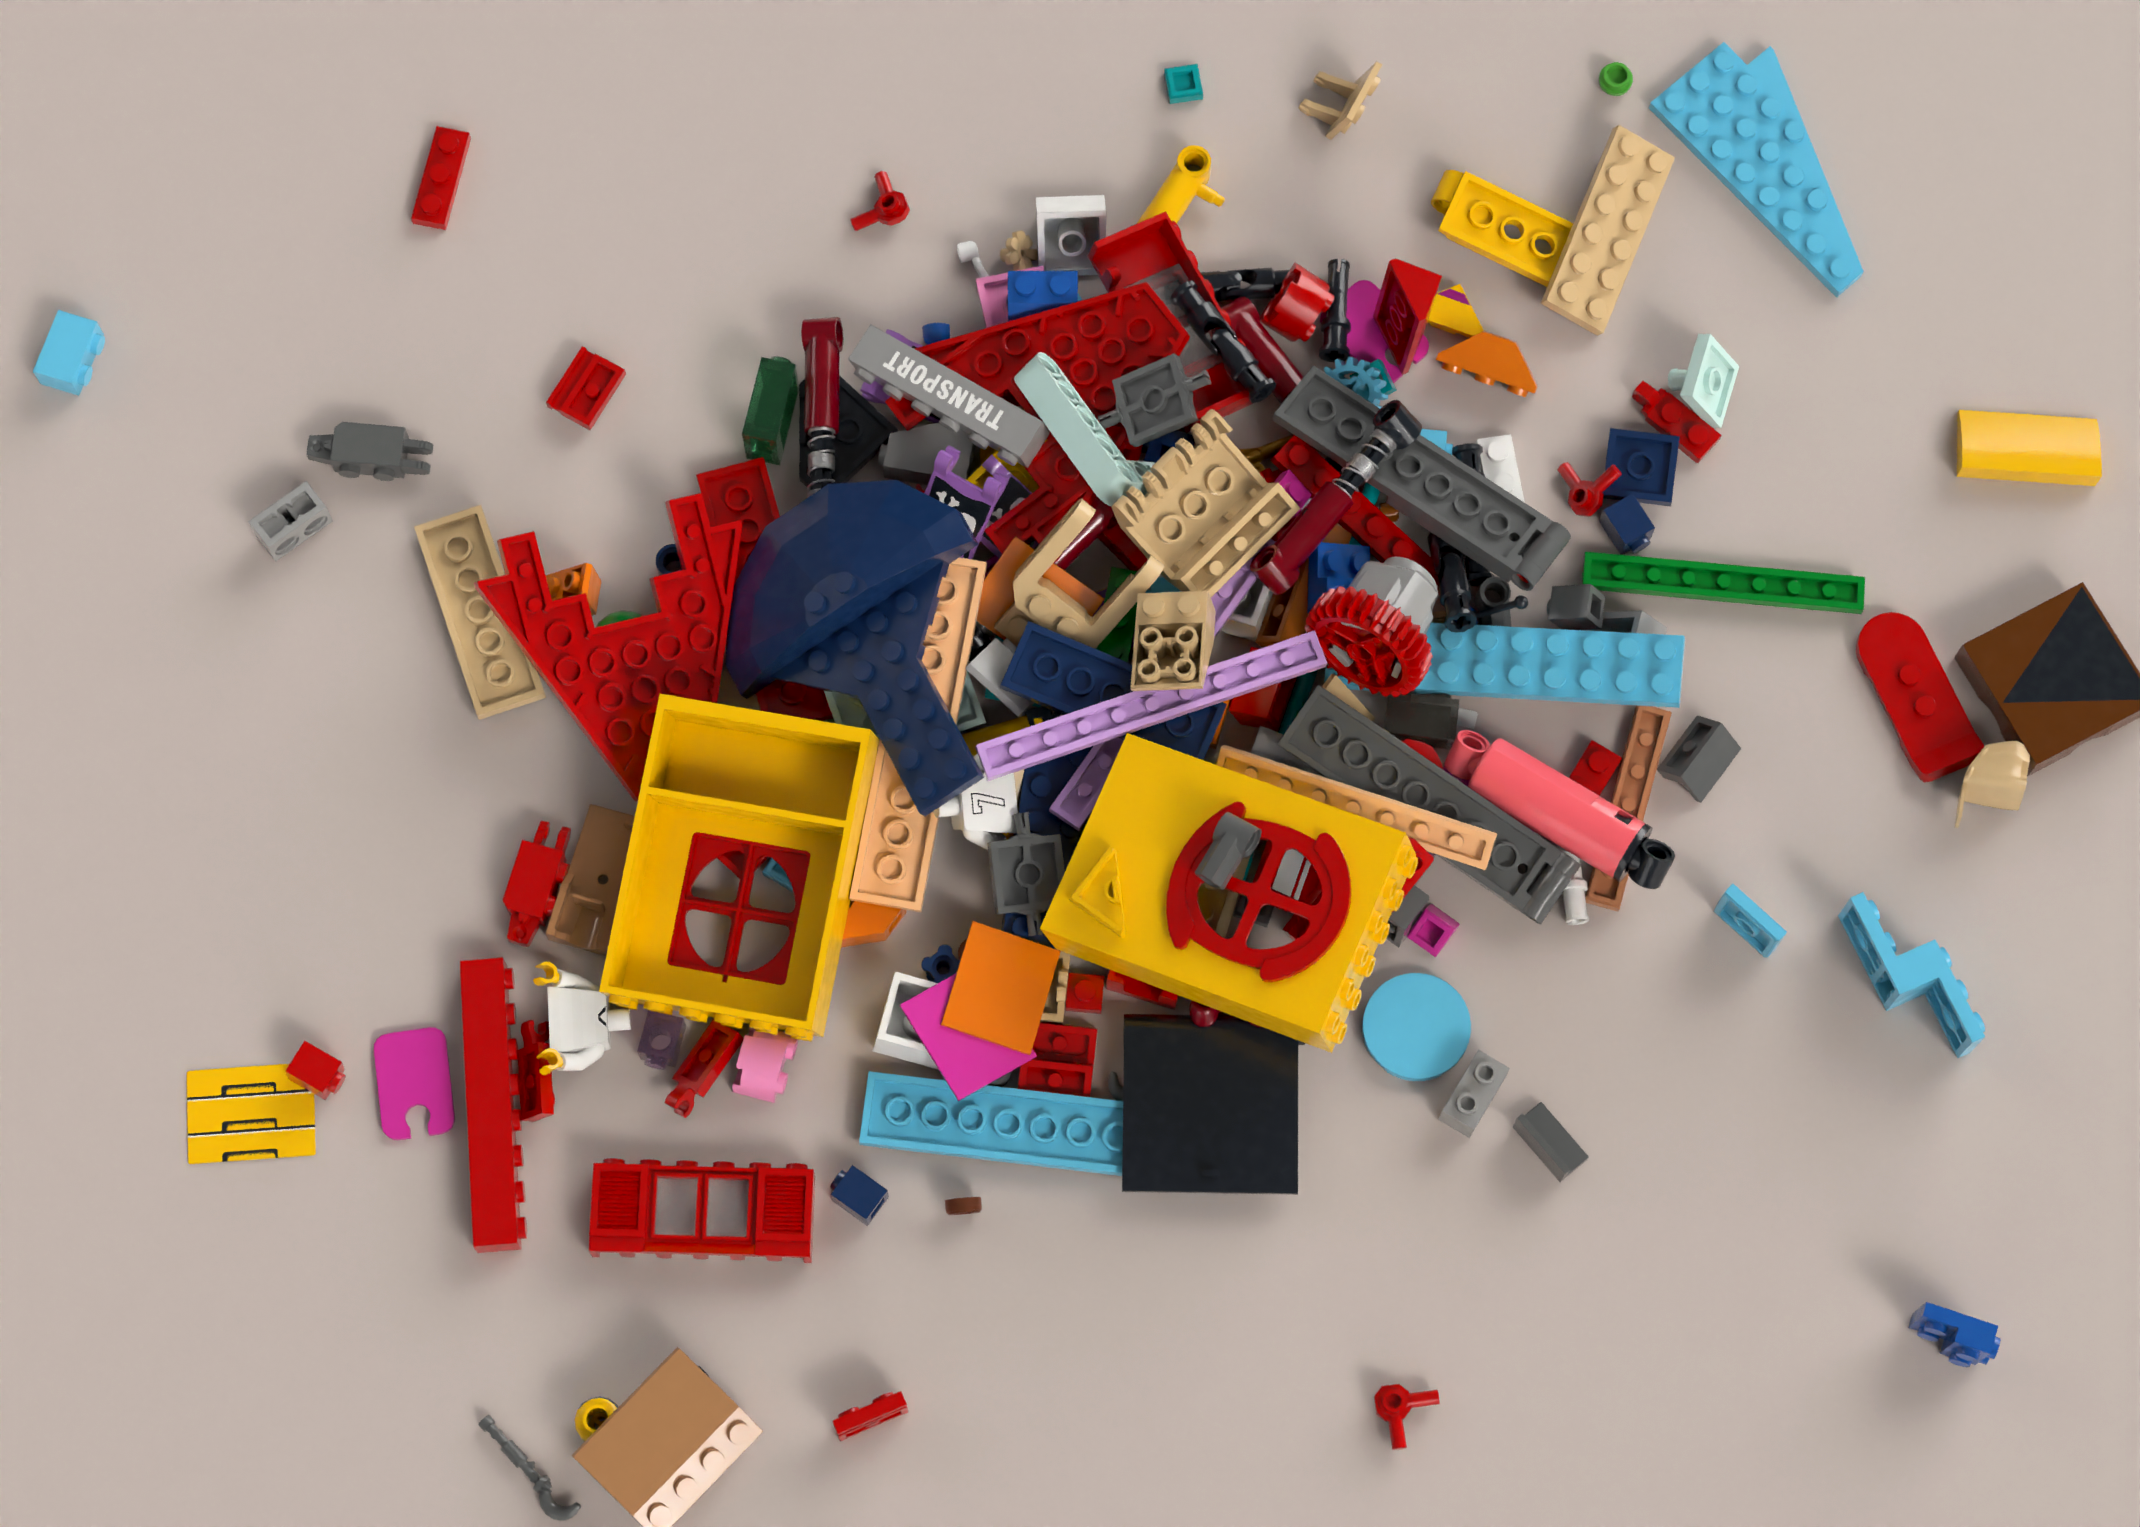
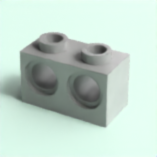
(290, 521)
(1473, 1093)

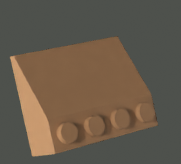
(667, 1442)

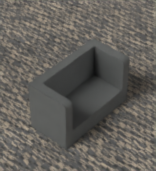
(1406, 916)

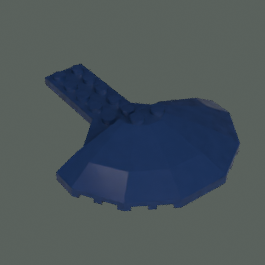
(844, 607)

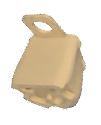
(1996, 778)

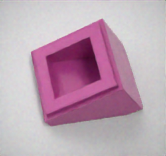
(1433, 930)

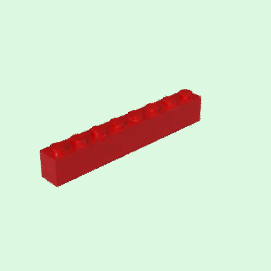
(490, 1105)

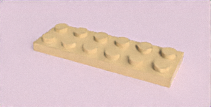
(1608, 230)
(494, 667)

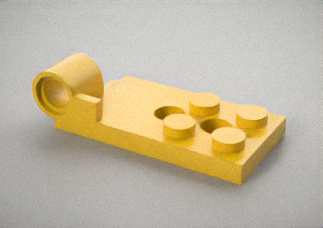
(1477, 217)

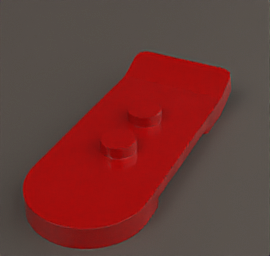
(1917, 696)

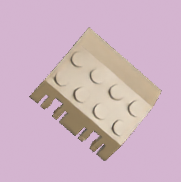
(1203, 509)

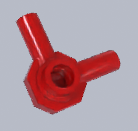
(889, 208)
(1585, 495)
(1394, 1404)

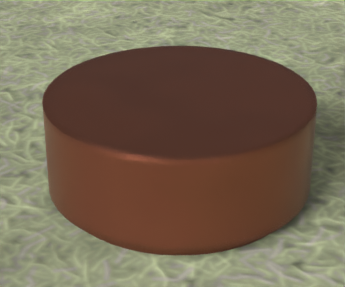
(963, 1206)

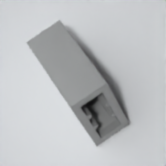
(913, 453)

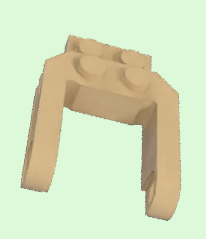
(1050, 607)

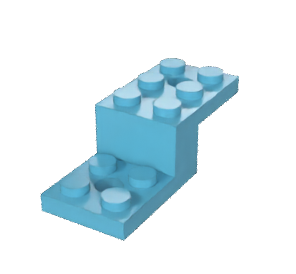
(1912, 974)

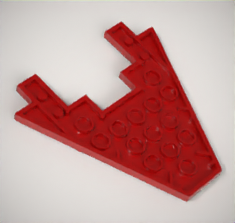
(1092, 346)
(616, 671)

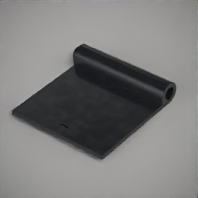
(1208, 1107)

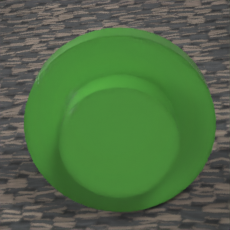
(1615, 79)

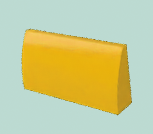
(2028, 448)

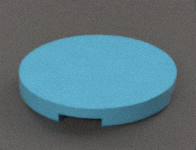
(1416, 1026)

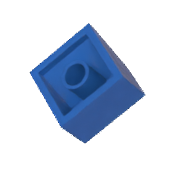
(1040, 291)

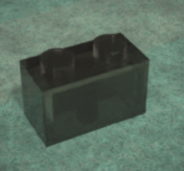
(1423, 718)

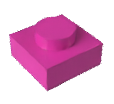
(1294, 488)

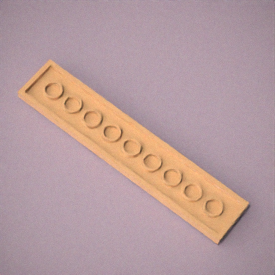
(894, 837)

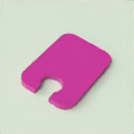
(1365, 337)
(410, 1073)

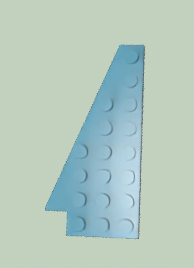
(1756, 144)

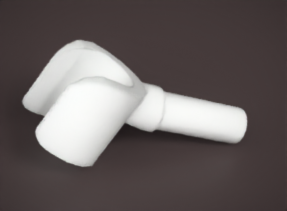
(969, 251)

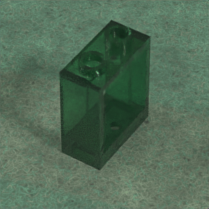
(770, 410)

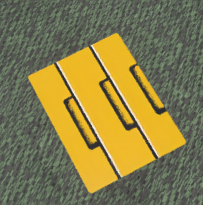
(248, 1115)

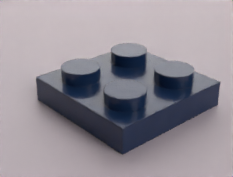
(1645, 465)

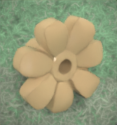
(1018, 251)

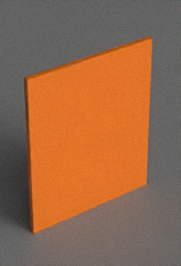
(998, 586)
(1000, 988)

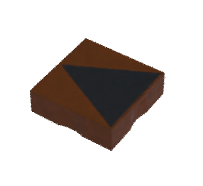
(2054, 676)

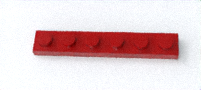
(1363, 519)

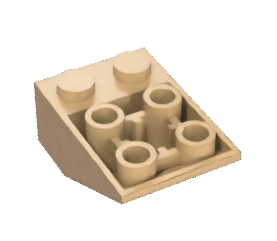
(1172, 640)

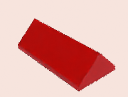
(1405, 309)

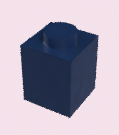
(1627, 525)
(858, 1194)

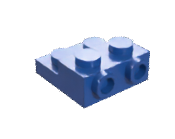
(1332, 567)
(1965, 1337)

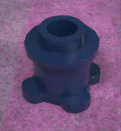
(940, 959)

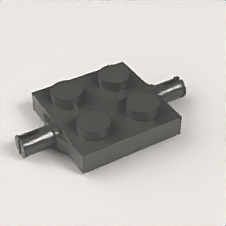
(1154, 400)
(1026, 872)

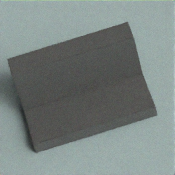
(1700, 757)
(1550, 1141)

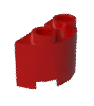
(1297, 304)

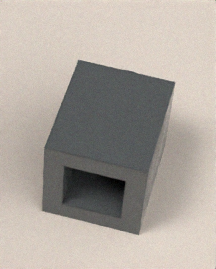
(1576, 607)

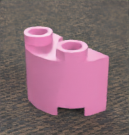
(762, 1064)

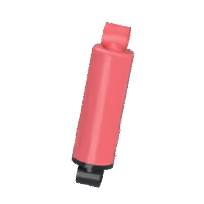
(1560, 809)

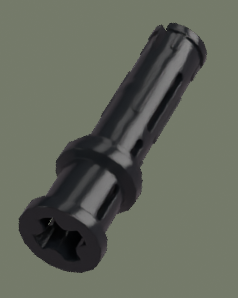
(1335, 324)

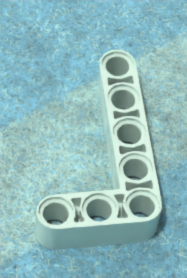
(1079, 430)

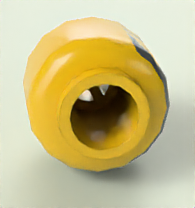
(590, 1413)

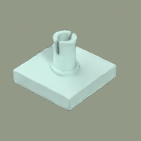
(1707, 381)

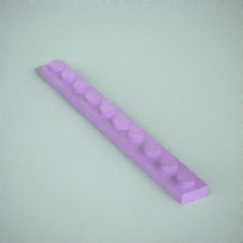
(1150, 707)
(1083, 789)

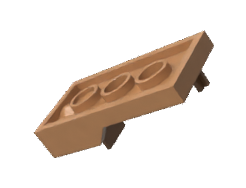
(583, 905)

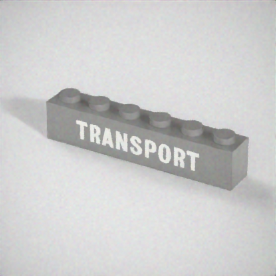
(948, 396)

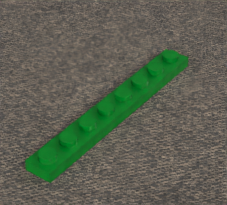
(1724, 582)

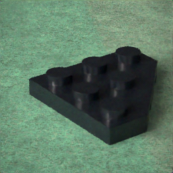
(859, 436)

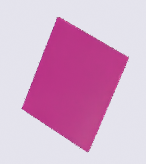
(961, 1058)

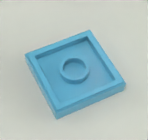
(1749, 921)

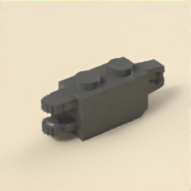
(369, 450)

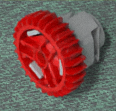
(1378, 626)

